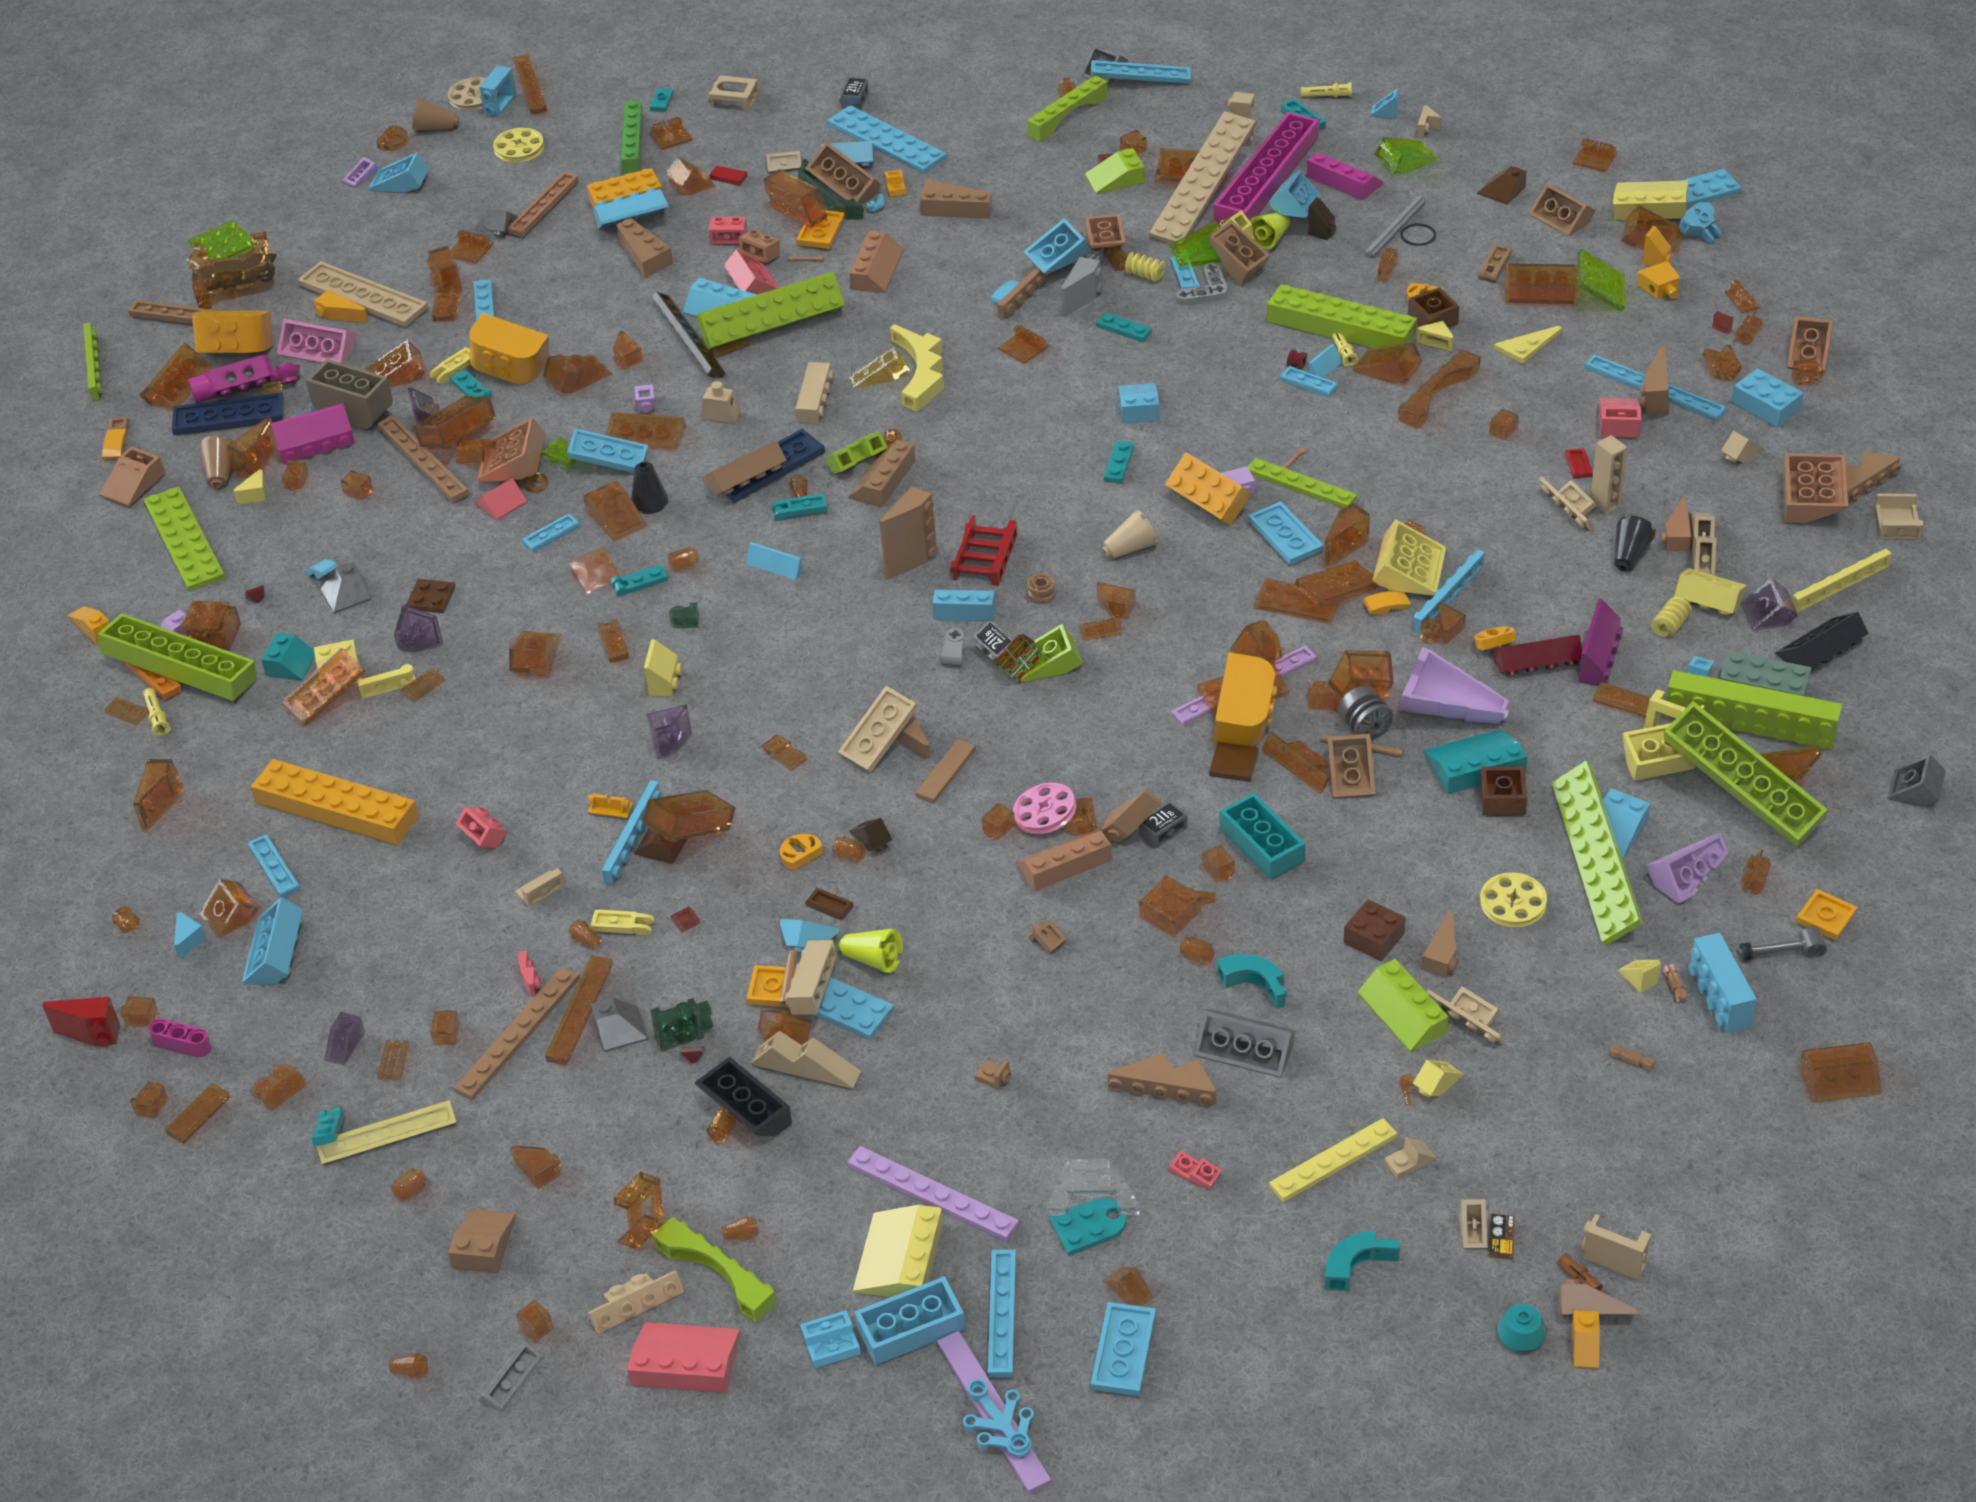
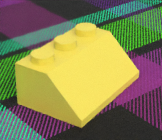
(1710, 591)
(1651, 755)

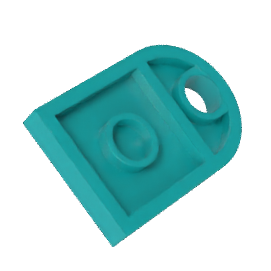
(1088, 1225)

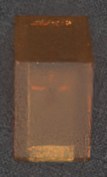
(1451, 622)
(1129, 1286)

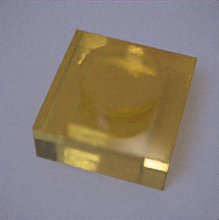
(270, 388)

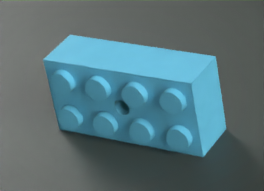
(1722, 983)
(909, 1320)

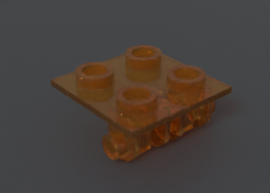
(671, 134)
(1594, 156)
(470, 246)
(1024, 344)
(594, 569)
(203, 616)

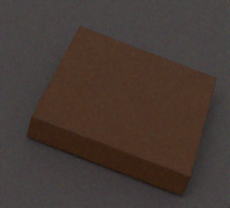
(1234, 761)

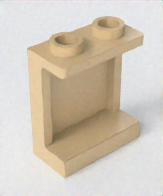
(1898, 516)
(1615, 1250)

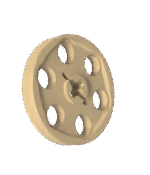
(465, 94)

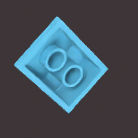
(401, 175)
(1057, 248)
(1139, 403)
(1627, 817)

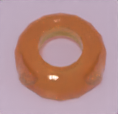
(538, 477)

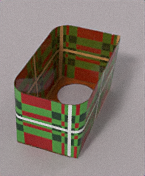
(1018, 657)

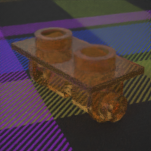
(1741, 297)
(1749, 330)
(1756, 874)

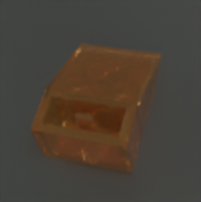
(574, 372)

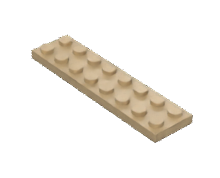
(373, 296)

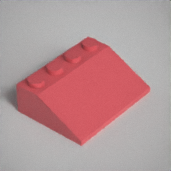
(683, 1357)

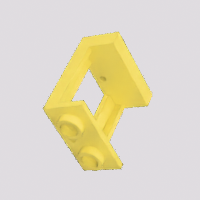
(1657, 706)

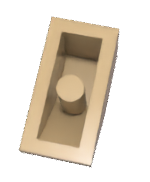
(1740, 448)

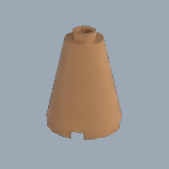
(432, 117)
(216, 460)

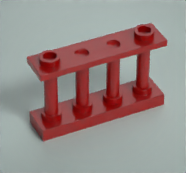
(999, 559)

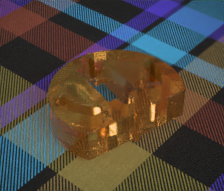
(392, 139)
(1387, 264)
(1084, 818)

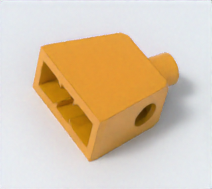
(1659, 280)

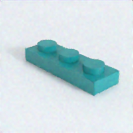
(1296, 107)
(1124, 327)
(1118, 461)

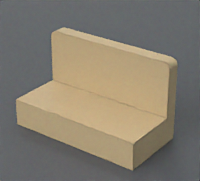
(783, 161)
(541, 887)

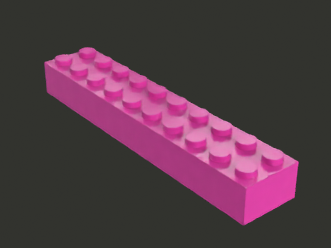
(1268, 167)

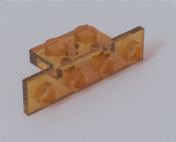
(1298, 760)

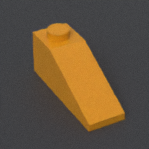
(339, 308)
(89, 621)

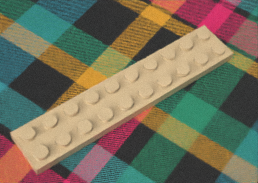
(1202, 178)

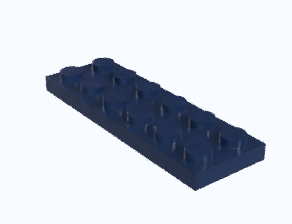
(227, 413)
(797, 449)

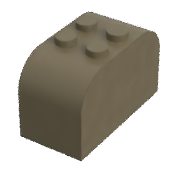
(360, 391)

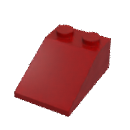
(84, 1020)

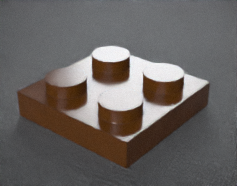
(431, 595)

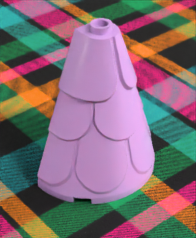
(1449, 692)

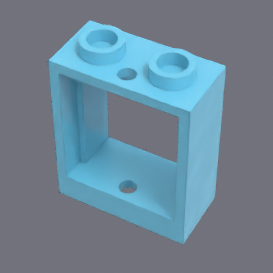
(501, 79)

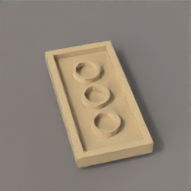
(878, 729)

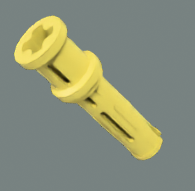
(1335, 90)
(1349, 348)
(157, 716)

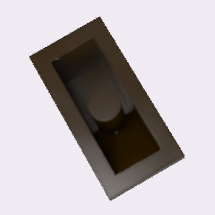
(1320, 220)
(872, 834)

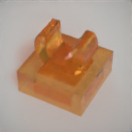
(1066, 87)

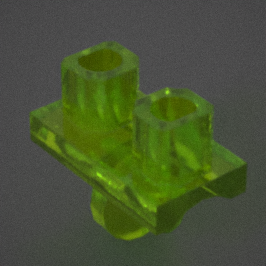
(558, 452)

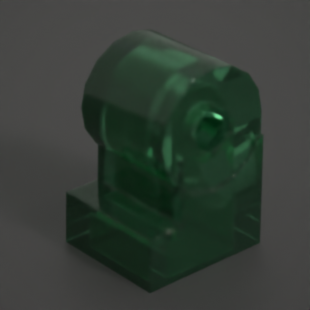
(684, 617)

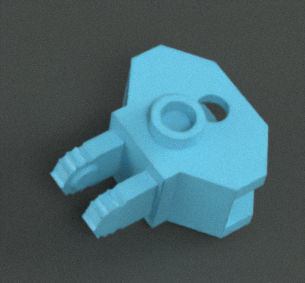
(1700, 222)

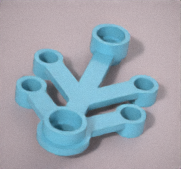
(1000, 1421)

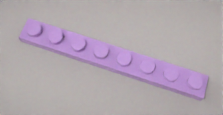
(933, 1193)

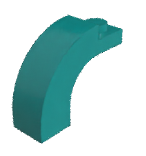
(1255, 970)
(1353, 1251)

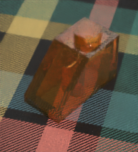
(626, 351)
(1116, 600)
(778, 1020)
(536, 1164)

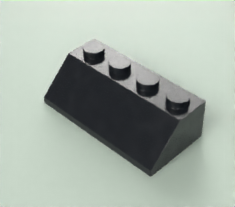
(1825, 641)
(746, 1098)

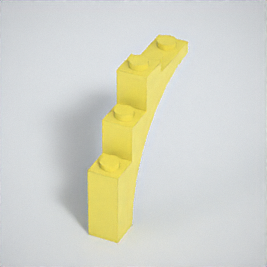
(927, 378)

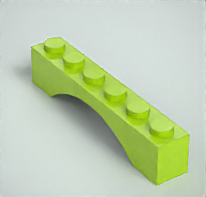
(1047, 120)
(681, 1243)

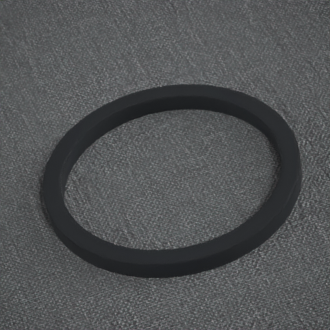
(1418, 244)

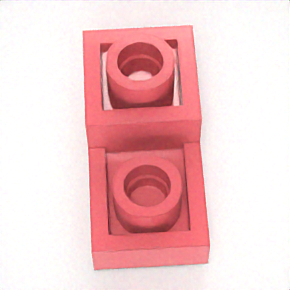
(531, 980)
(1198, 1172)

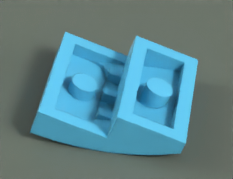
(830, 1339)

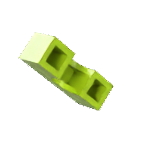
(856, 452)

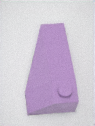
(1684, 869)

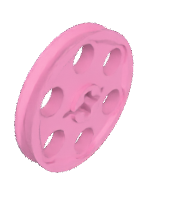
(1044, 808)

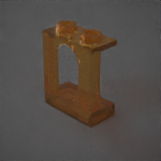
(631, 1198)

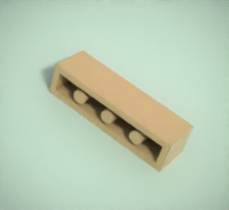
(814, 392)
(1608, 473)
(811, 977)

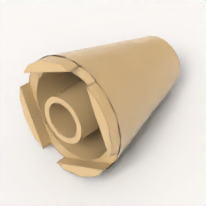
(1130, 537)

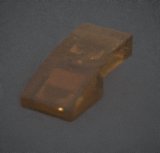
(783, 752)

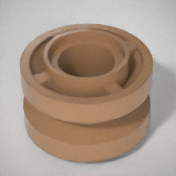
(1041, 588)

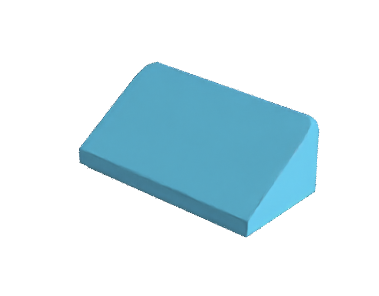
(1325, 361)

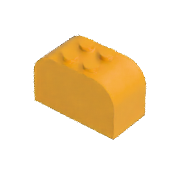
(232, 331)
(507, 349)
(1245, 701)

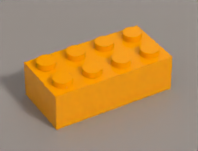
(623, 186)
(1208, 488)

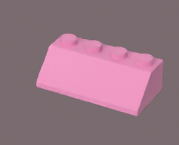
(315, 342)

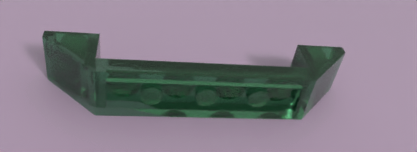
(851, 208)

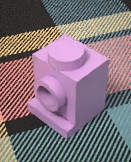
(645, 403)

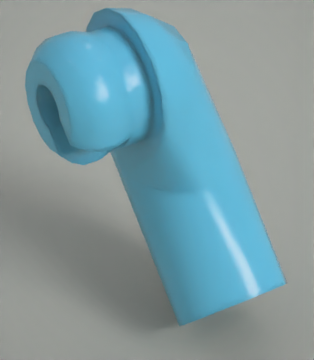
(879, 204)

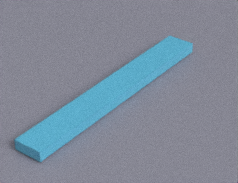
(1636, 379)

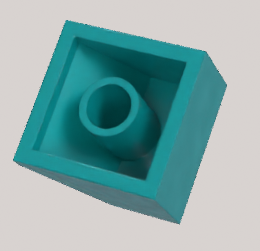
(287, 657)

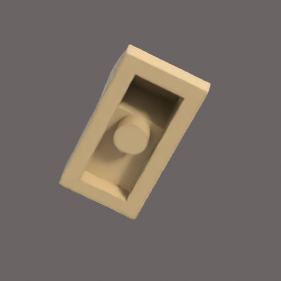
(1428, 120)
(1413, 1156)

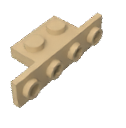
(1574, 500)
(1473, 1010)
(634, 1298)

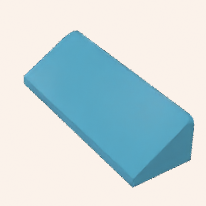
(774, 561)

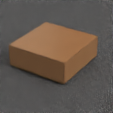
(119, 423)

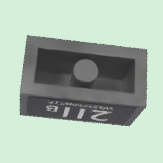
(854, 92)
(992, 640)
(1163, 824)

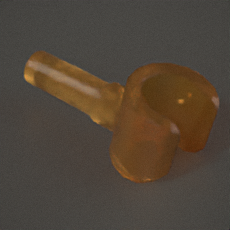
(1406, 1081)

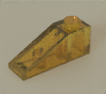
(881, 370)

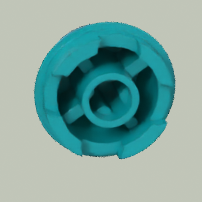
(1522, 1328)

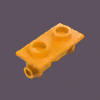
(613, 807)

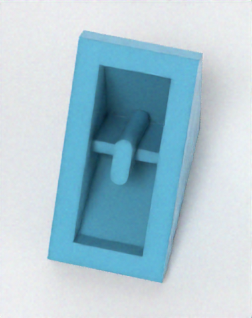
(1387, 107)
(187, 934)

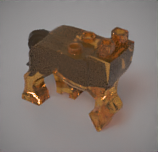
(231, 276)

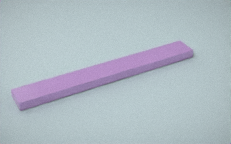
(1285, 665)
(967, 1369)

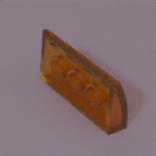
(647, 429)

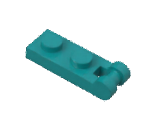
(469, 385)
(799, 506)
(639, 580)
(328, 1126)

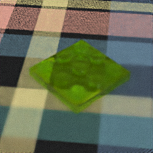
(224, 241)
(1601, 280)

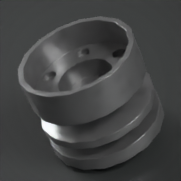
(1365, 712)

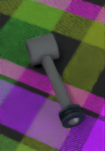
(1810, 942)

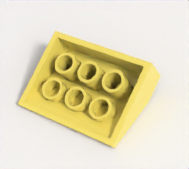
(1660, 197)
(1409, 561)
(899, 1250)

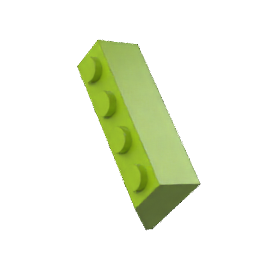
(1404, 1006)

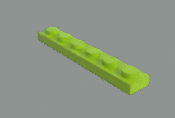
(92, 361)
(1301, 483)

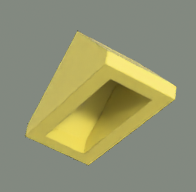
(1435, 335)
(251, 489)
(1642, 973)

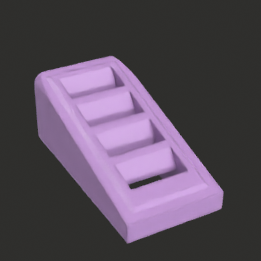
(366, 166)

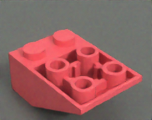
(1619, 417)

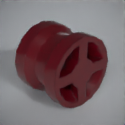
(1296, 359)

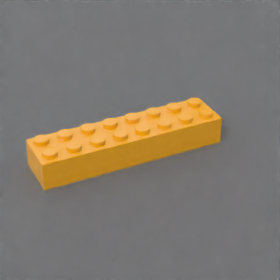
(335, 801)

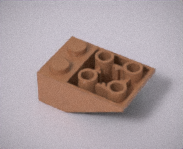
(132, 476)

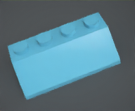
(1294, 196)
(634, 207)
(708, 295)
(273, 944)

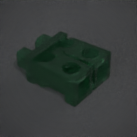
(681, 1023)

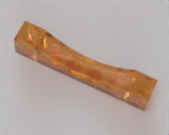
(1457, 369)

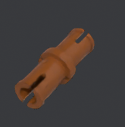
(1569, 1264)

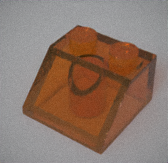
(688, 177)
(228, 908)

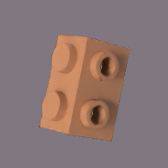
(760, 246)

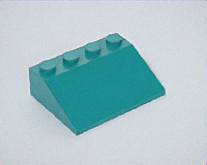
(1460, 761)

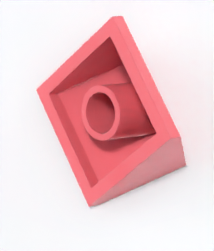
(502, 500)

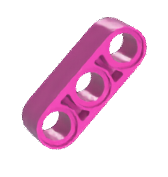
(179, 1037)

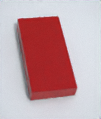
(728, 175)
(1579, 463)

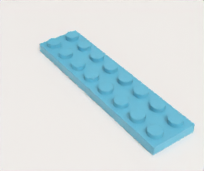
(887, 139)

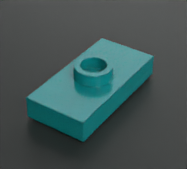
(661, 99)

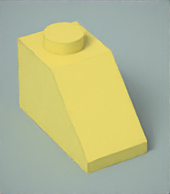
(1436, 1077)

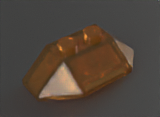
(1794, 762)

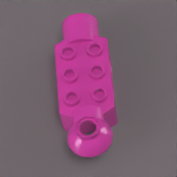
(214, 381)

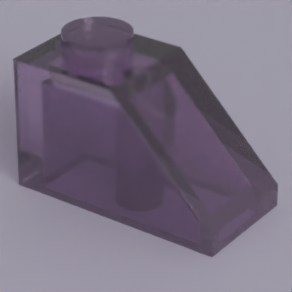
(344, 1038)

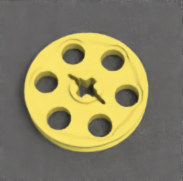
(518, 145)
(1521, 903)

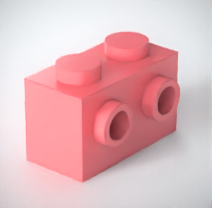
(727, 229)
(481, 827)

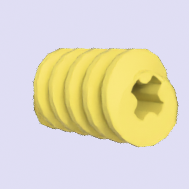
(1145, 267)
(1671, 617)

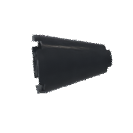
(647, 489)
(1632, 541)

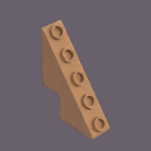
(1873, 470)
(1158, 1078)

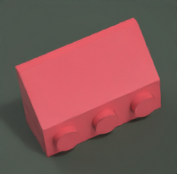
(749, 273)

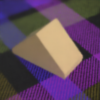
(1473, 1223)

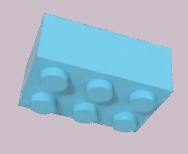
(1767, 397)

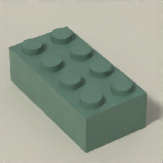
(1766, 673)

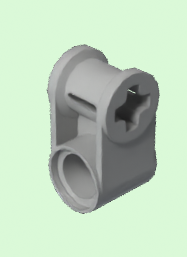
(953, 647)

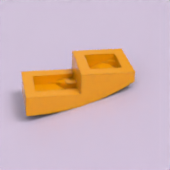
(895, 183)
(114, 443)
(1383, 602)

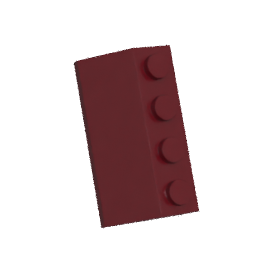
(1538, 653)

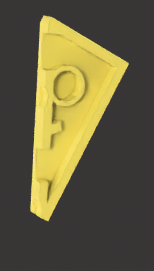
(1525, 346)

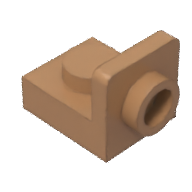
(1047, 935)
(994, 1074)

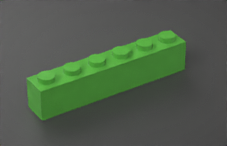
(632, 137)

